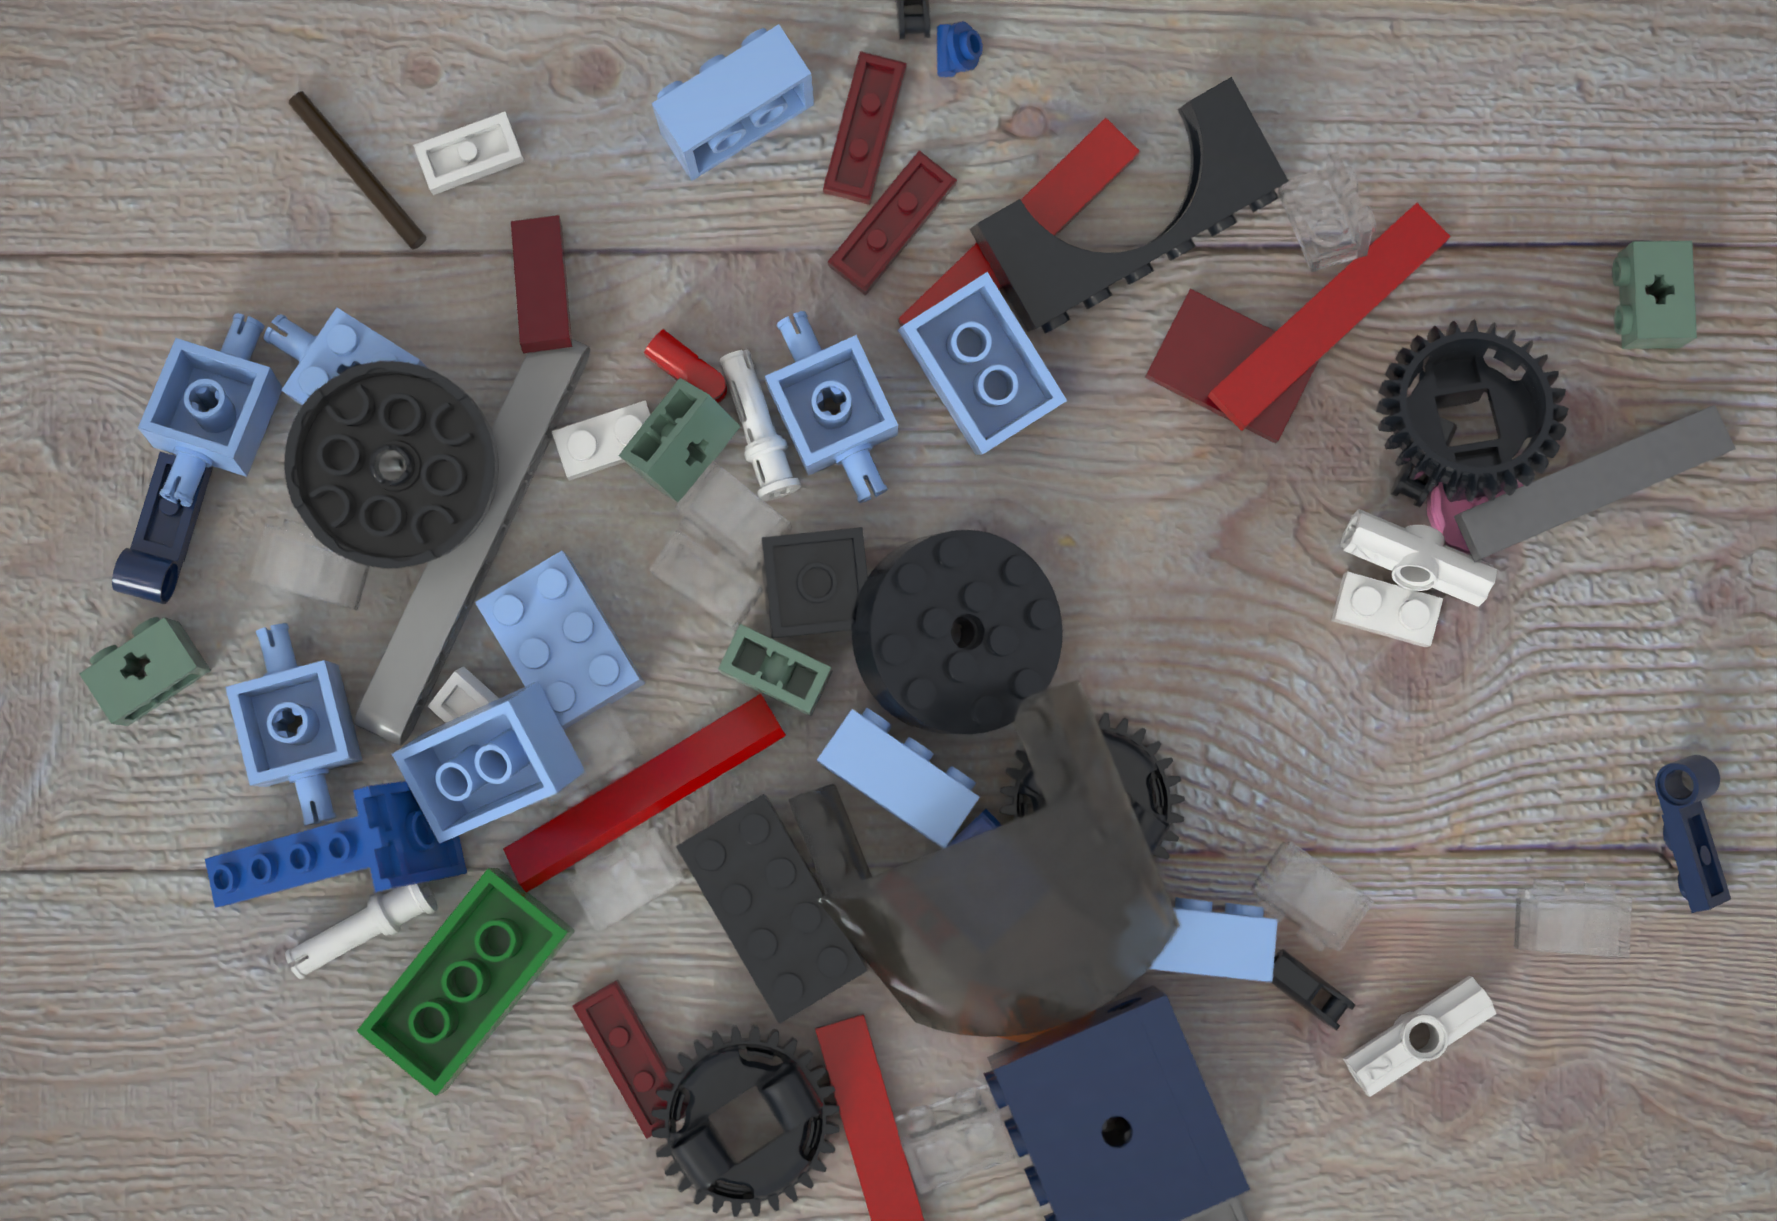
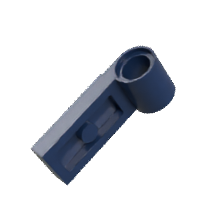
(160, 540)
(1688, 831)

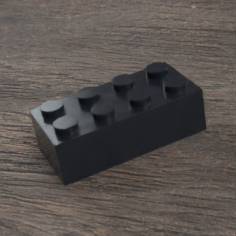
(771, 908)

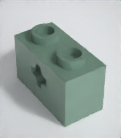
(1668, 274)
(679, 440)
(172, 668)
(775, 670)

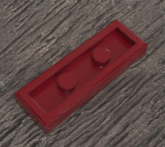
(864, 128)
(892, 222)
(541, 284)
(626, 1052)

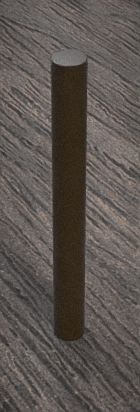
(357, 170)

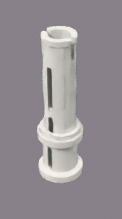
(764, 446)
(382, 915)

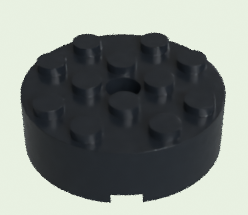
(337, 455)
(1005, 644)

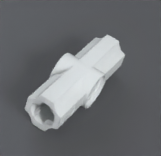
(1418, 557)
(1447, 1018)

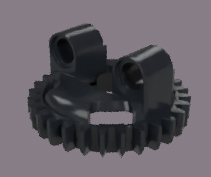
(1456, 375)
(1135, 768)
(716, 1079)

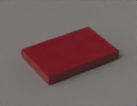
(1205, 348)

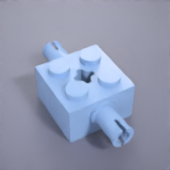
(336, 348)
(846, 377)
(239, 404)
(268, 705)

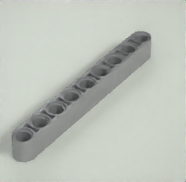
(453, 581)

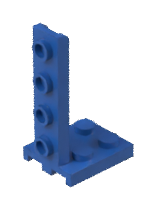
(385, 836)

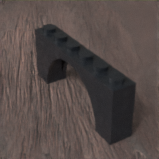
(1227, 172)

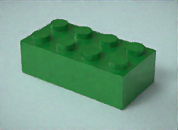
(465, 981)

